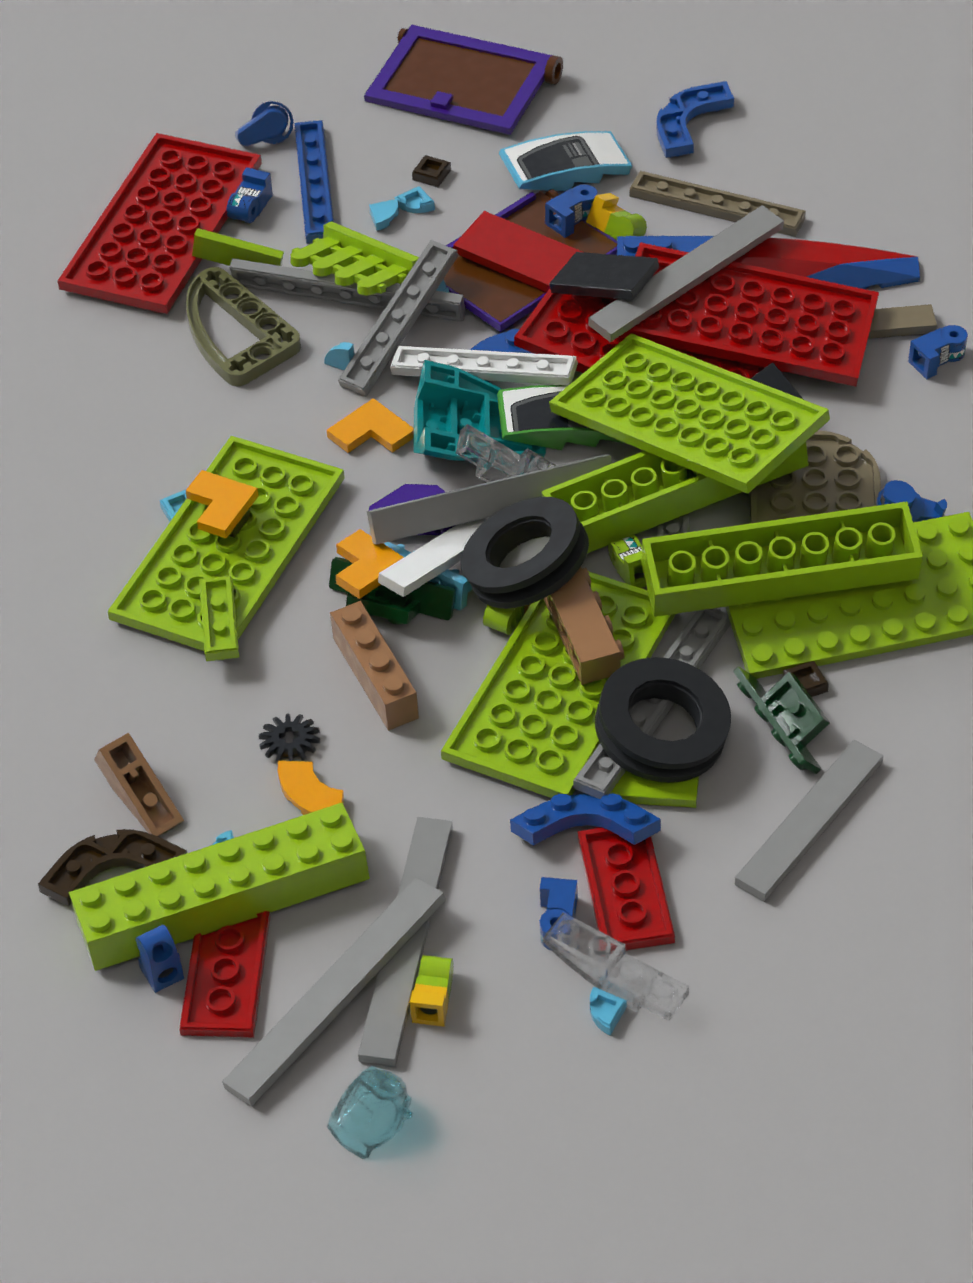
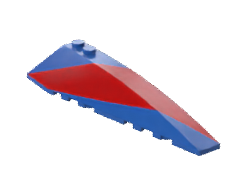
(812, 259)

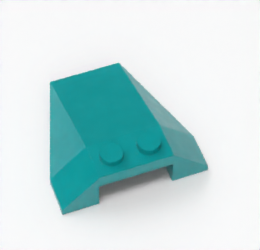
(447, 403)

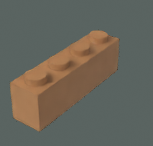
(585, 629)
(374, 665)

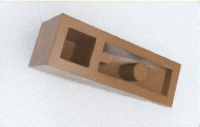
(137, 785)

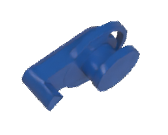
(266, 125)
(920, 508)

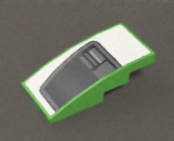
(529, 420)

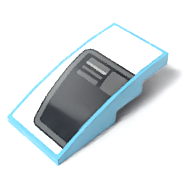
(565, 159)

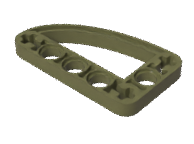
(243, 366)

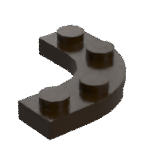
(92, 856)

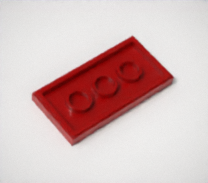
(514, 250)
(626, 889)
(225, 980)

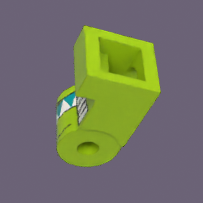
(626, 559)

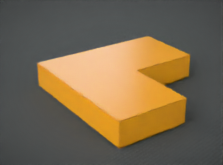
(371, 421)
(225, 500)
(367, 562)

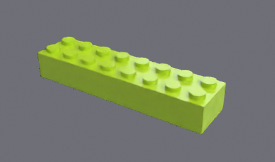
(646, 493)
(781, 558)
(221, 884)

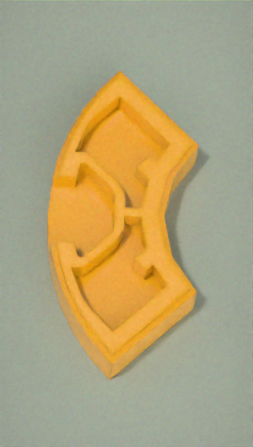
(304, 788)

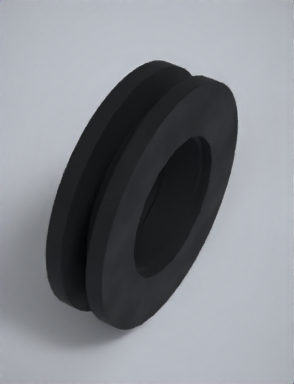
(541, 574)
(653, 757)

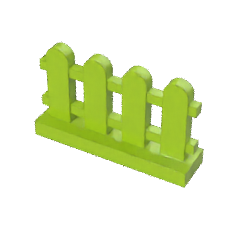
(354, 259)

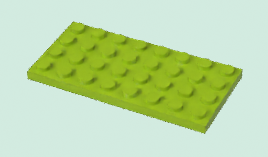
(690, 412)
(166, 588)
(868, 618)
(531, 712)

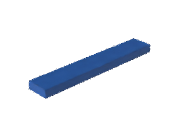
(313, 178)

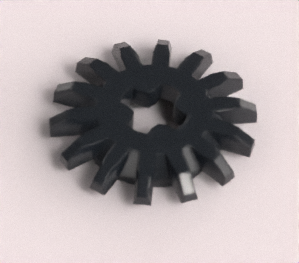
(298, 746)

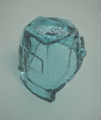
(370, 1111)

